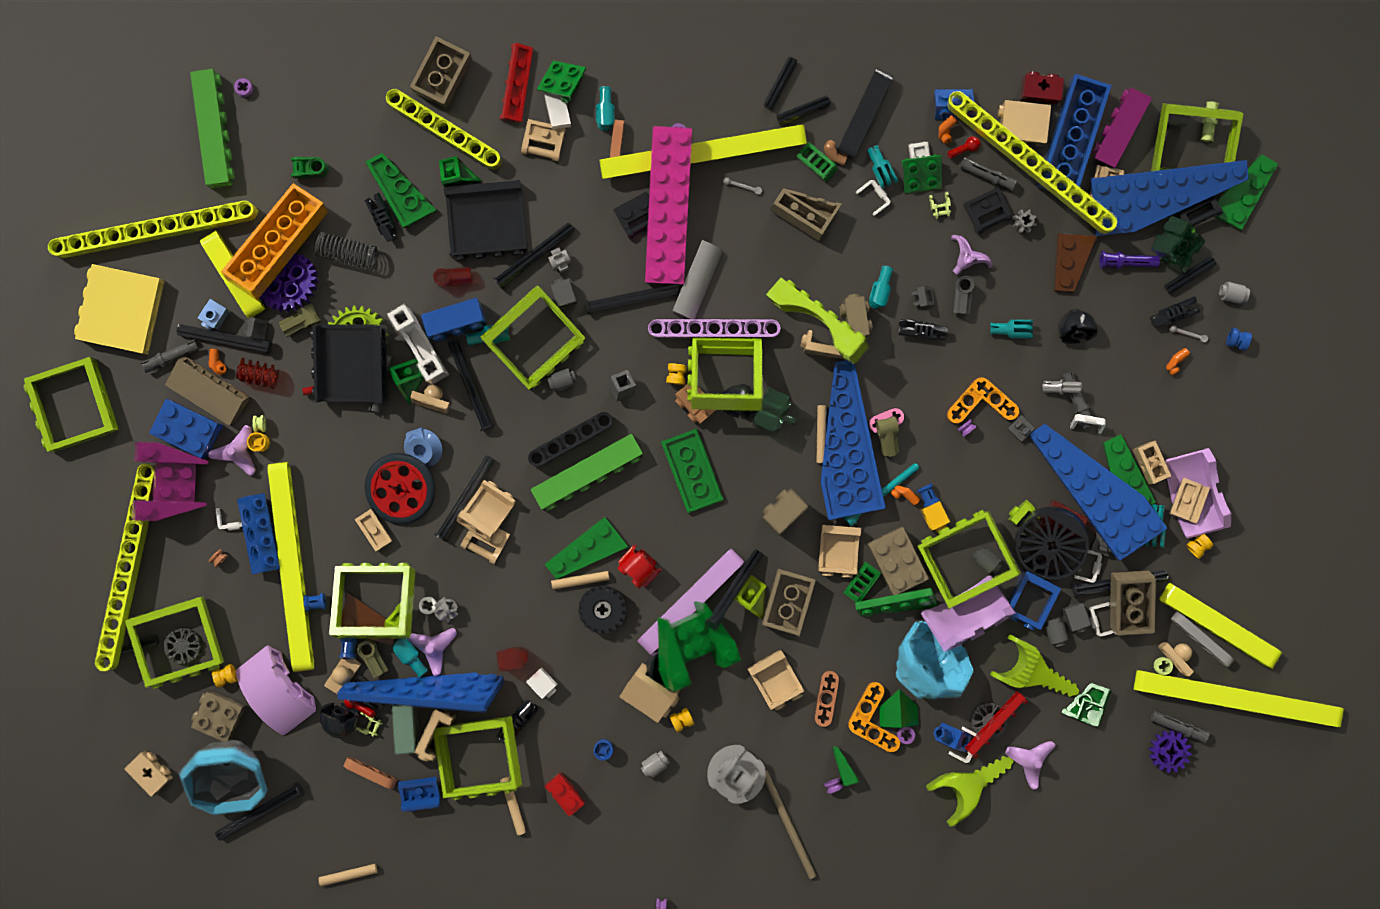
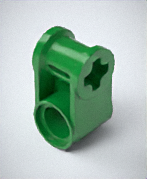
(305, 167)

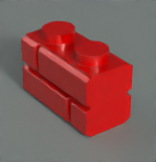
(564, 794)

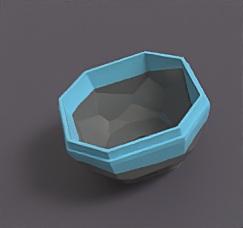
(224, 778)

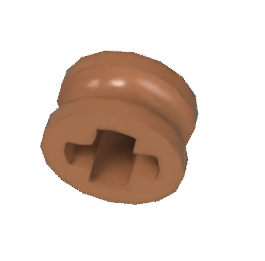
(218, 558)

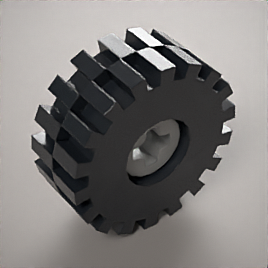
(612, 618)

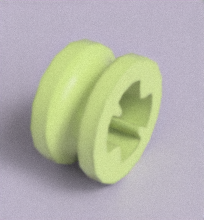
(259, 423)
(1158, 661)

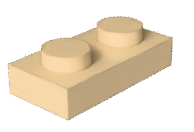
(373, 530)

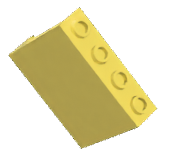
(119, 309)

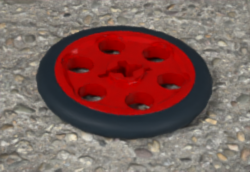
(417, 470)

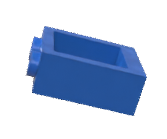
(1054, 590)

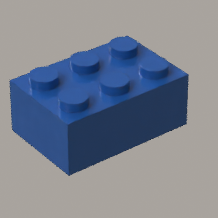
(454, 320)
(186, 428)

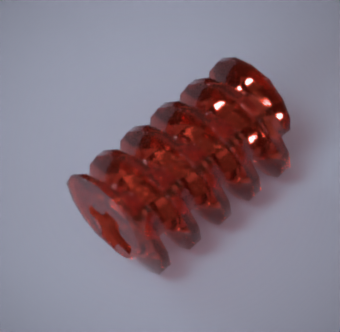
(257, 374)

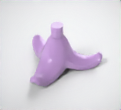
(967, 256)
(236, 452)
(434, 647)
(1031, 760)

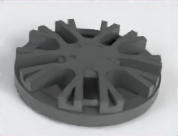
(182, 645)
(985, 718)

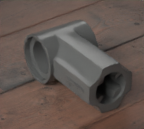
(963, 298)

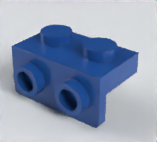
(941, 101)
(419, 794)

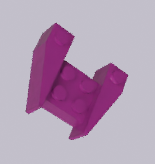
(171, 482)

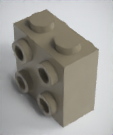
(855, 311)
(217, 715)

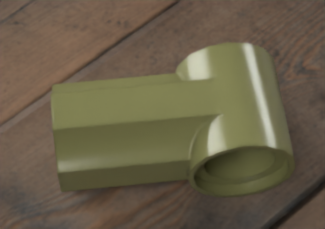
(304, 318)
(887, 431)
(374, 659)

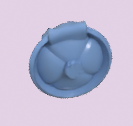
(423, 445)

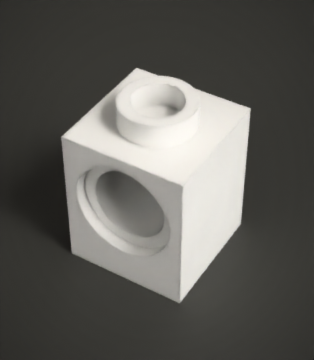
(542, 683)

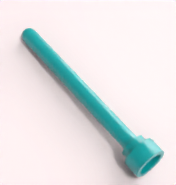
(852, 520)

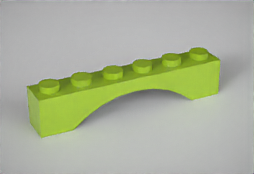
(789, 299)

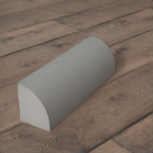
(697, 280)

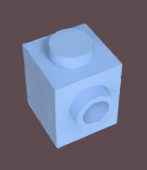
(213, 315)

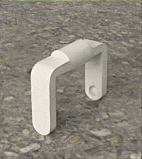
(881, 192)
(1089, 420)
(231, 526)
(1096, 568)
(1094, 620)
(969, 756)

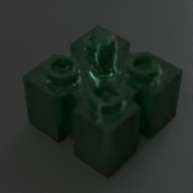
(1178, 244)
(773, 411)

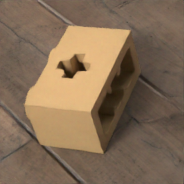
(1151, 462)
(139, 769)

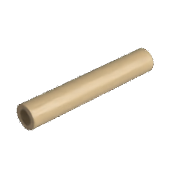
(821, 431)
(580, 580)
(514, 810)
(348, 875)

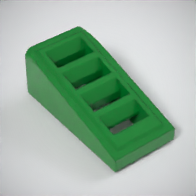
(821, 157)
(871, 569)
(846, 773)

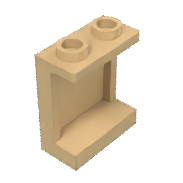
(1025, 121)
(818, 349)
(486, 510)
(838, 550)
(776, 680)
(649, 695)
(439, 715)

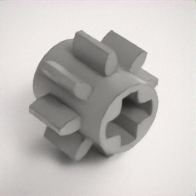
(1029, 219)
(559, 260)
(446, 609)

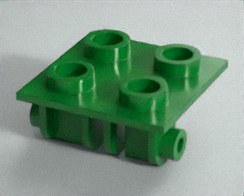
(562, 80)
(922, 173)

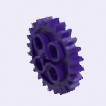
(290, 282)

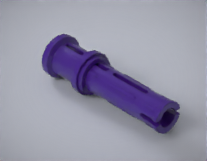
(1119, 260)

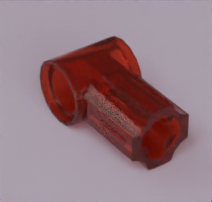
(455, 276)

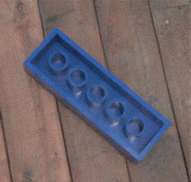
(1076, 128)

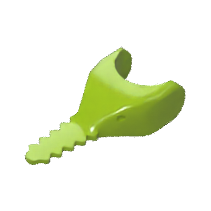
(1033, 671)
(969, 786)

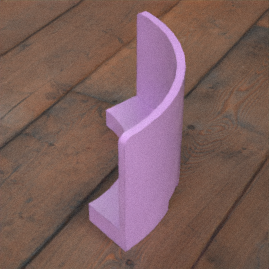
(1202, 469)
(968, 618)
(272, 693)

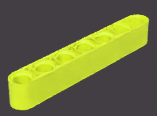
(435, 125)
(1220, 626)

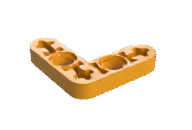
(977, 396)
(865, 719)

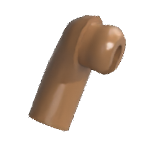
(832, 154)

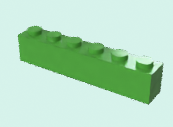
(211, 128)
(587, 471)

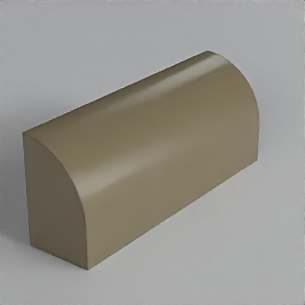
(207, 390)

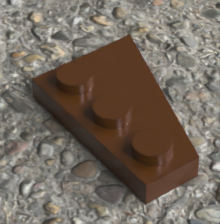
(1071, 259)
(361, 615)

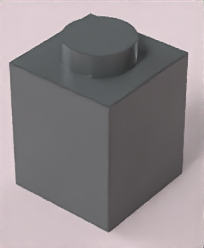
(563, 293)
(622, 385)
(1076, 617)

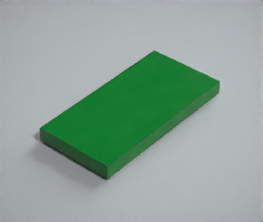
(692, 470)

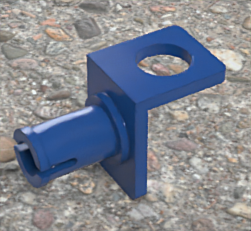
(952, 737)

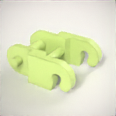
(934, 207)
(366, 731)

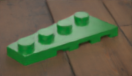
(399, 192)
(1241, 199)
(1124, 466)
(590, 547)
(901, 602)

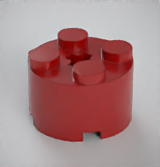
(638, 566)

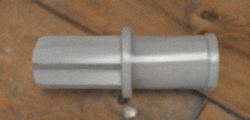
(1062, 387)

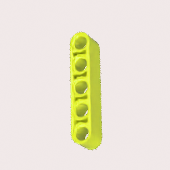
(220, 256)

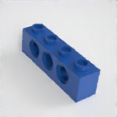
(258, 533)

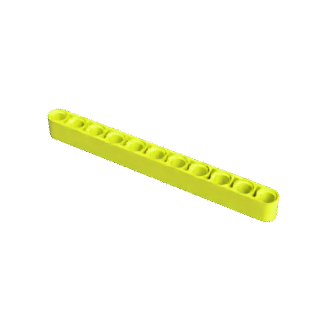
(710, 150)
(1035, 171)
(143, 228)
(290, 566)
(121, 575)
(1238, 698)

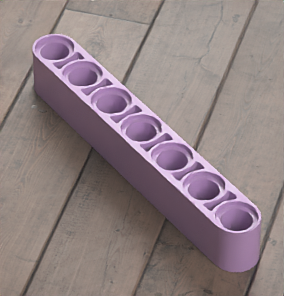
(705, 324)
(698, 592)

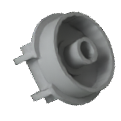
(736, 774)

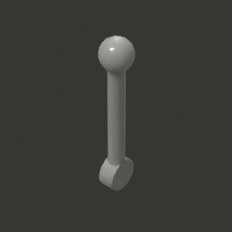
(757, 190)
(1204, 338)

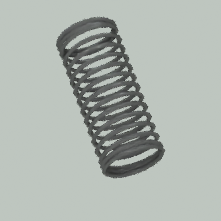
(368, 255)

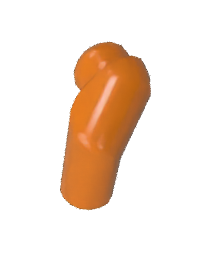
(944, 129)
(1176, 359)
(214, 362)
(907, 493)

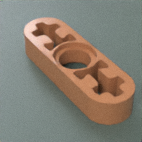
(618, 130)
(823, 682)
(370, 773)

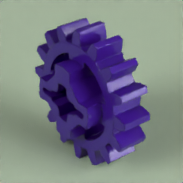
(1170, 743)

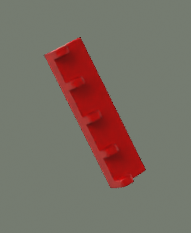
(516, 83)
(995, 723)

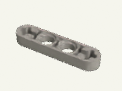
(1202, 639)

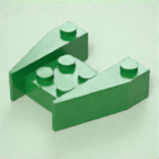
(689, 640)

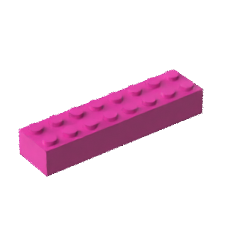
(668, 205)

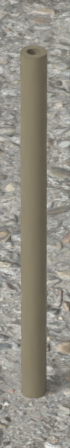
(789, 826)

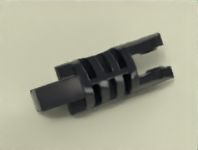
(381, 217)
(1175, 313)
(922, 329)
(520, 718)

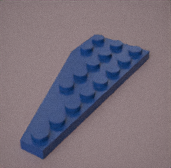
(1154, 195)
(849, 465)
(1111, 505)
(453, 691)

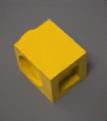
(935, 516)

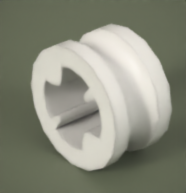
(426, 611)

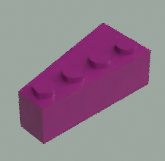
(1121, 127)

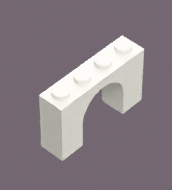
(409, 327)

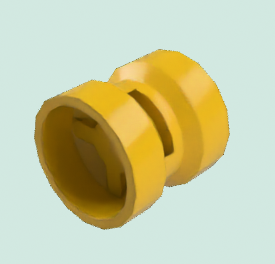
(674, 378)
(254, 442)
(1199, 545)
(224, 676)
(682, 719)

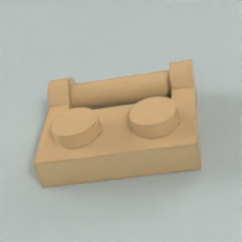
(543, 133)
(497, 541)

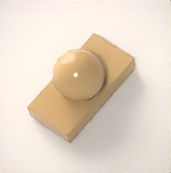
(431, 399)
(1178, 656)
(342, 674)

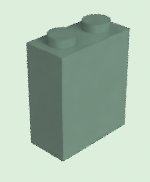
(405, 728)

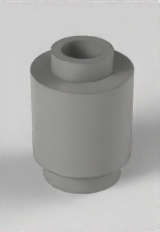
(1234, 293)
(655, 764)

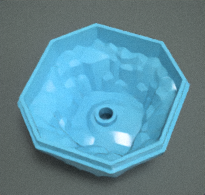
(930, 670)

